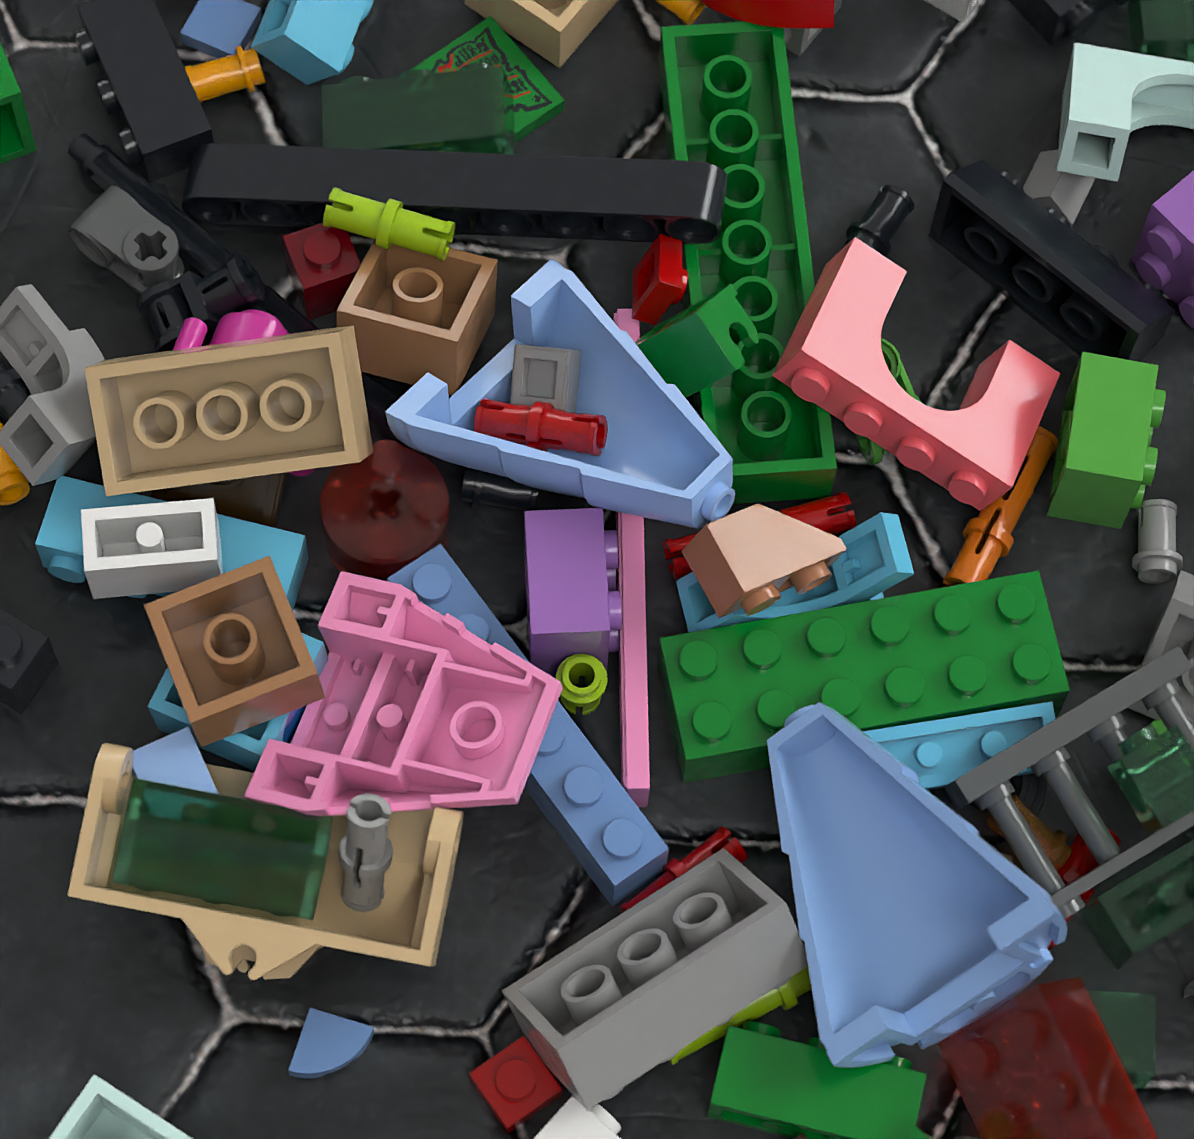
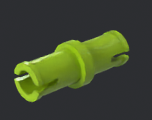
(389, 224)

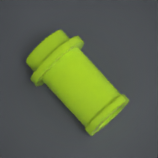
(569, 675)

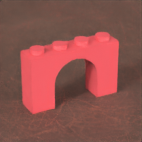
(842, 369)

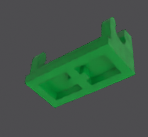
(696, 344)

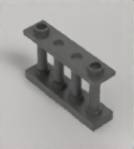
(1047, 755)

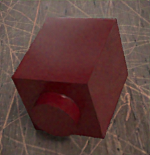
(320, 267)

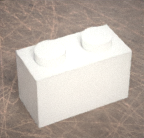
(150, 547)

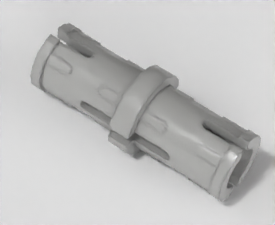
(365, 852)

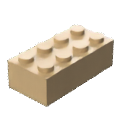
(229, 411)

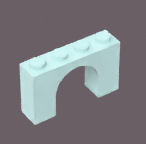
(1111, 96)

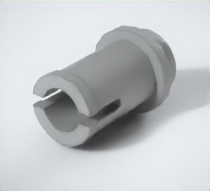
(1157, 555)

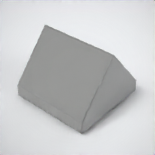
(1057, 189)

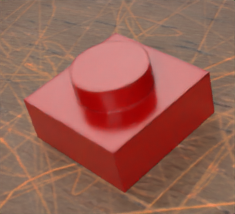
(658, 280)
(515, 1084)

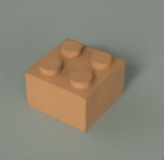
(419, 313)
(235, 651)

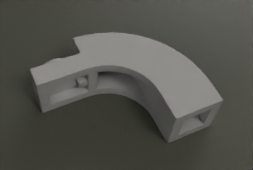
(56, 419)

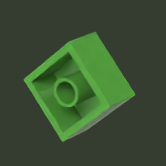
(1106, 441)

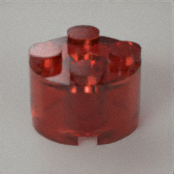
(384, 484)

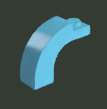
(871, 564)

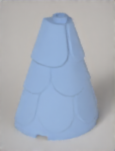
(657, 448)
(896, 896)

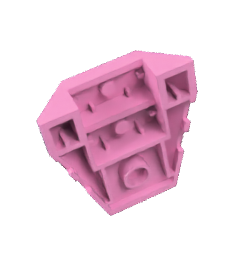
(408, 712)

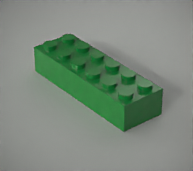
(868, 660)

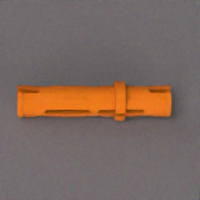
(991, 531)

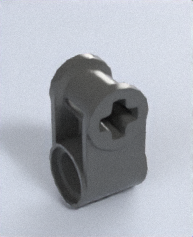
(127, 240)

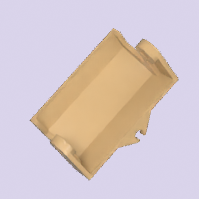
(401, 928)

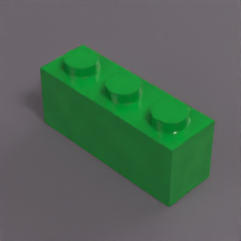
(797, 1089)

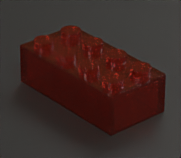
(1045, 1070)

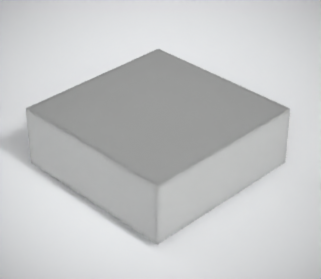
(545, 376)

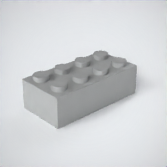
(657, 977)

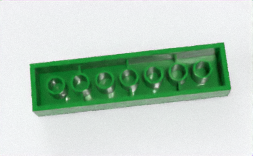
(734, 109)

